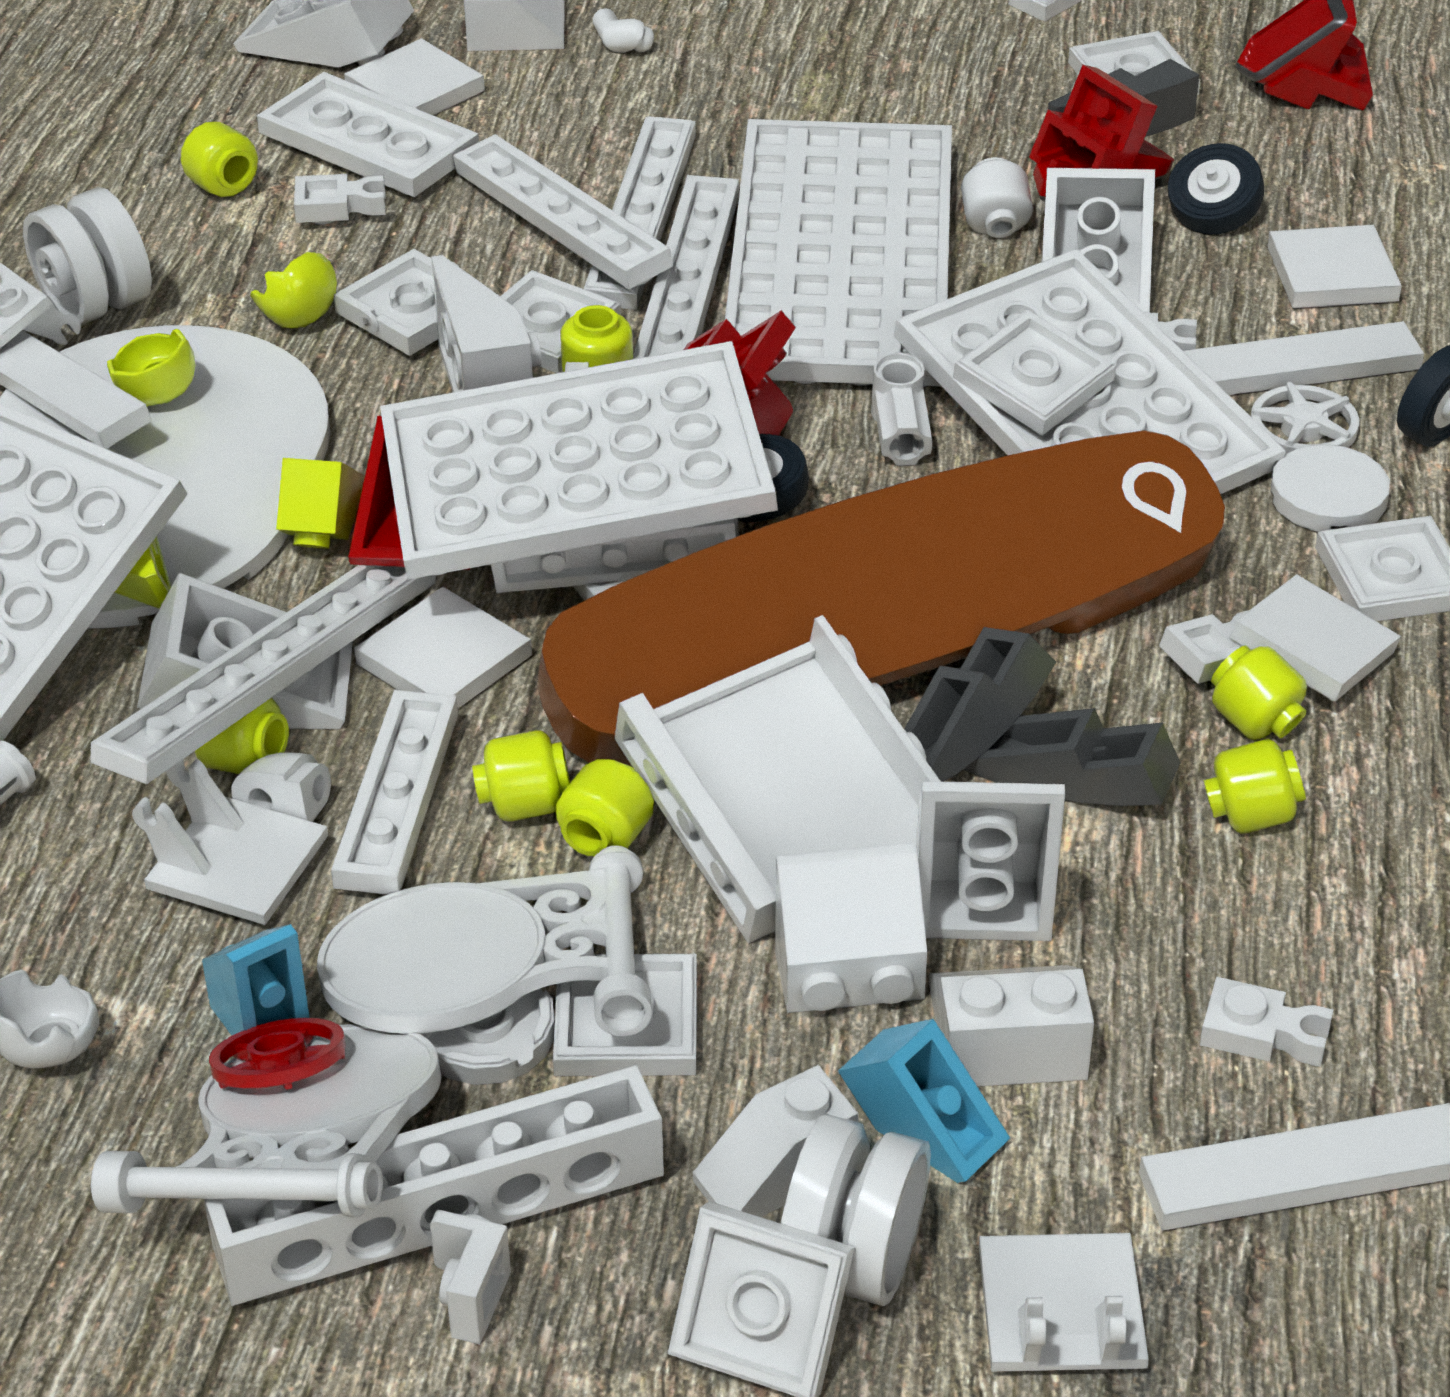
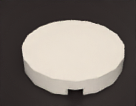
(1329, 487)
(500, 1044)

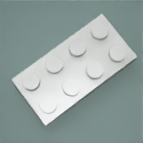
(366, 133)

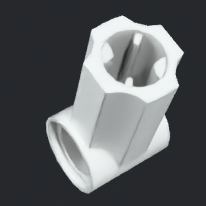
(901, 408)

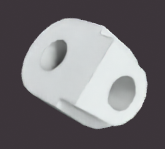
(285, 784)

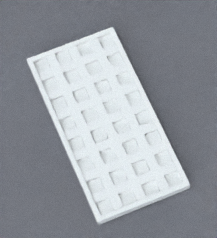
(842, 237)

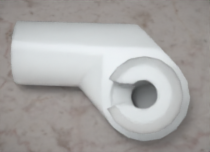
(622, 34)

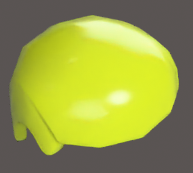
(299, 292)
(154, 367)

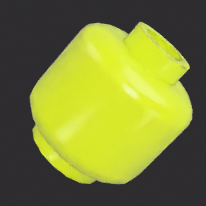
(219, 159)
(596, 337)
(1259, 692)
(247, 740)
(522, 775)
(1255, 786)
(604, 807)

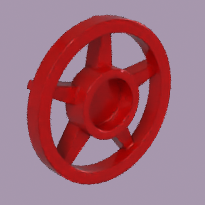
(277, 1053)

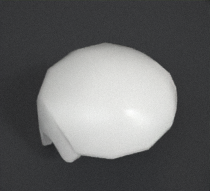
(44, 1022)

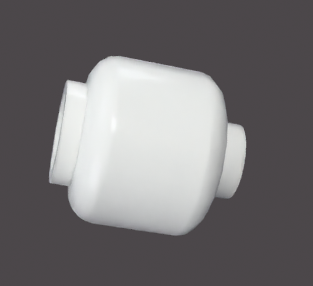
(996, 197)

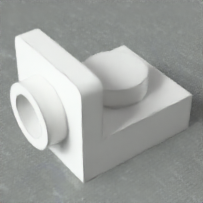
(474, 1267)

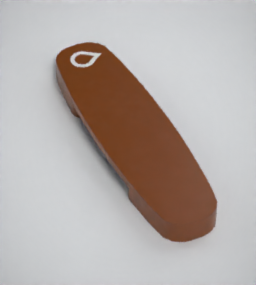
(898, 572)

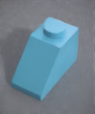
(257, 980)
(919, 1088)

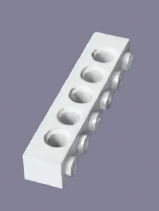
(483, 1163)

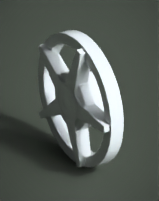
(1305, 419)

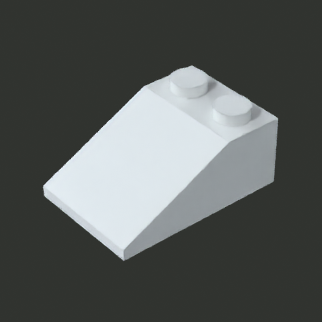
(325, 30)
(1107, 220)
(479, 331)
(205, 622)
(989, 859)

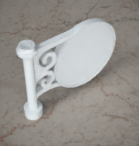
(471, 949)
(352, 1101)

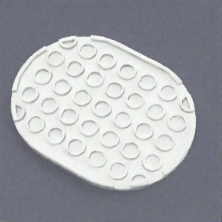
(224, 446)

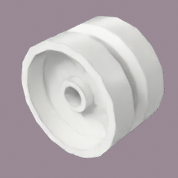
(88, 255)
(861, 1200)

